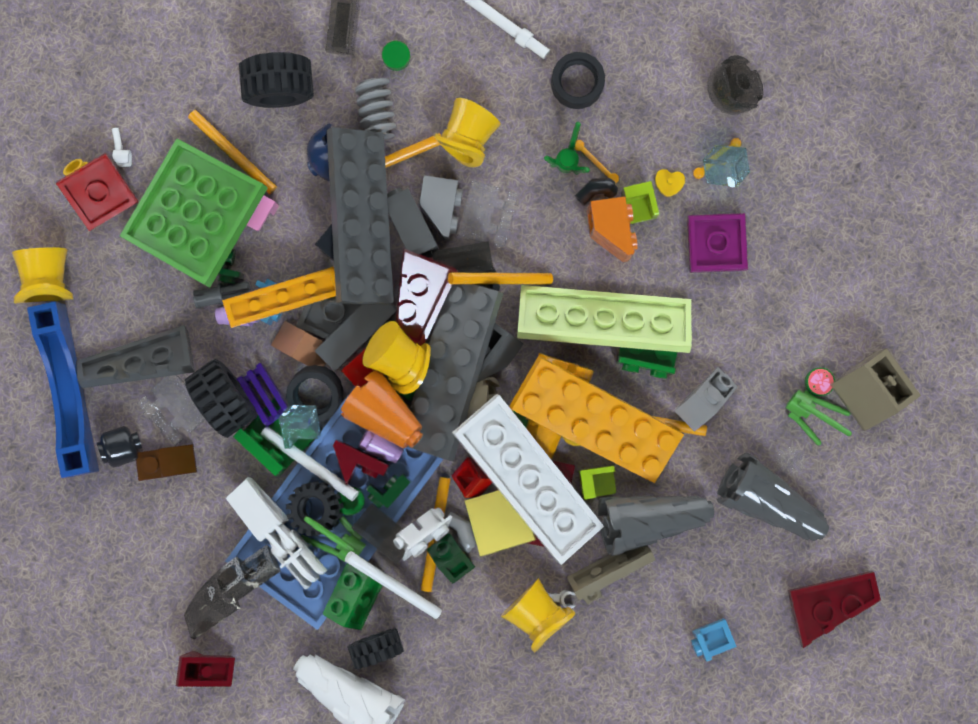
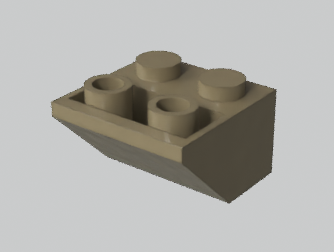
(875, 389)

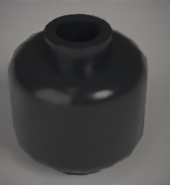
(119, 446)

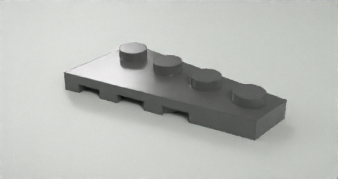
(143, 359)

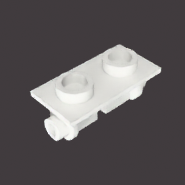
(415, 541)

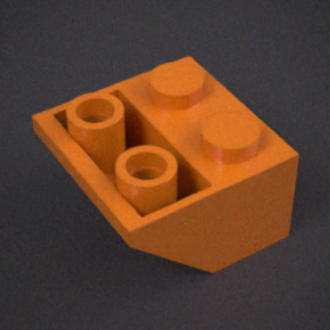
(610, 226)

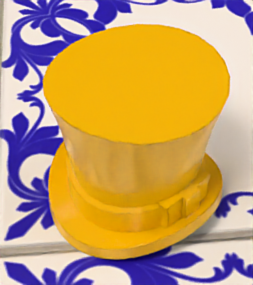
(468, 132)
(41, 274)
(397, 357)
(537, 614)

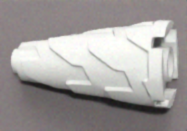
(345, 694)

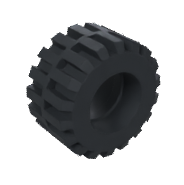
(276, 80)
(220, 398)

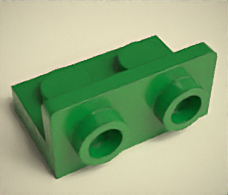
(656, 361)
(352, 598)

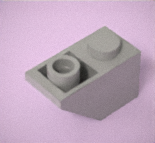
(438, 203)
(706, 399)

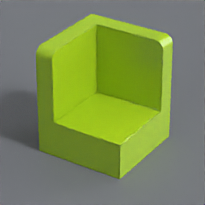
(642, 200)
(597, 481)

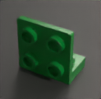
(264, 451)

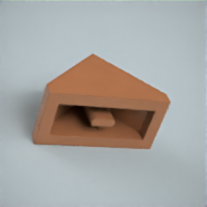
(298, 345)

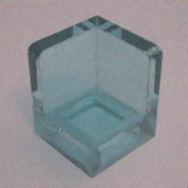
(726, 165)
(299, 423)

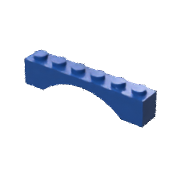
(73, 431)

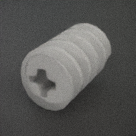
(374, 106)

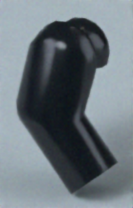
(597, 186)

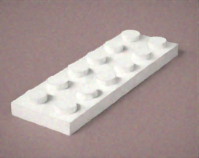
(528, 479)

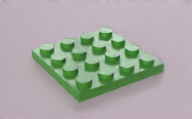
(193, 212)

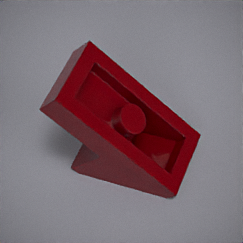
(350, 458)
(205, 670)

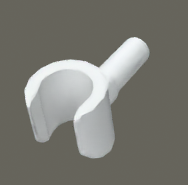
(121, 157)
(560, 598)

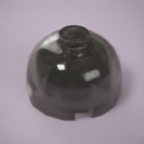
(734, 86)

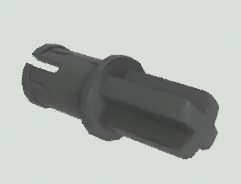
(216, 294)

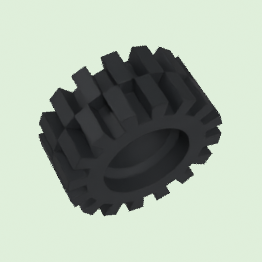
(329, 500)
(375, 648)

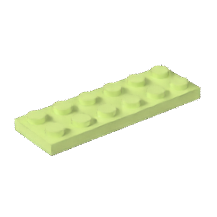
(605, 319)

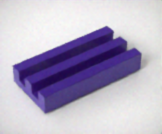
(252, 376)

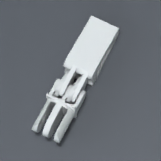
(263, 520)

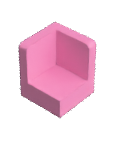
(264, 208)

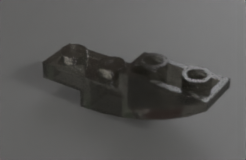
(221, 593)

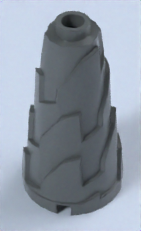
(767, 497)
(645, 519)

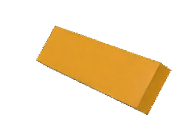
(280, 297)

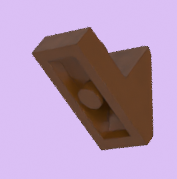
(166, 462)

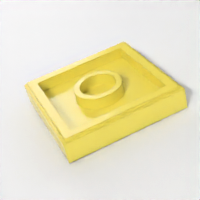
(496, 524)

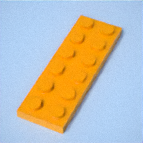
(596, 419)

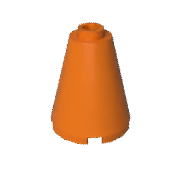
(382, 411)

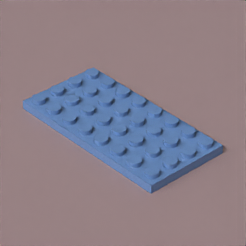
(284, 586)

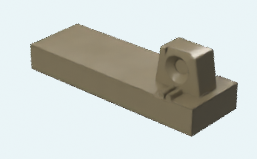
(589, 580)

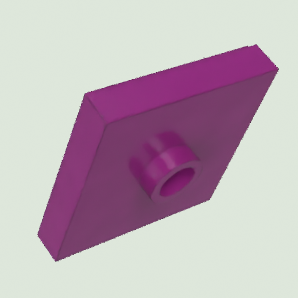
(717, 243)

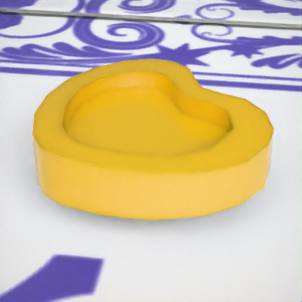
(668, 182)

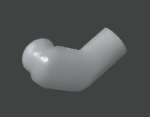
(464, 531)

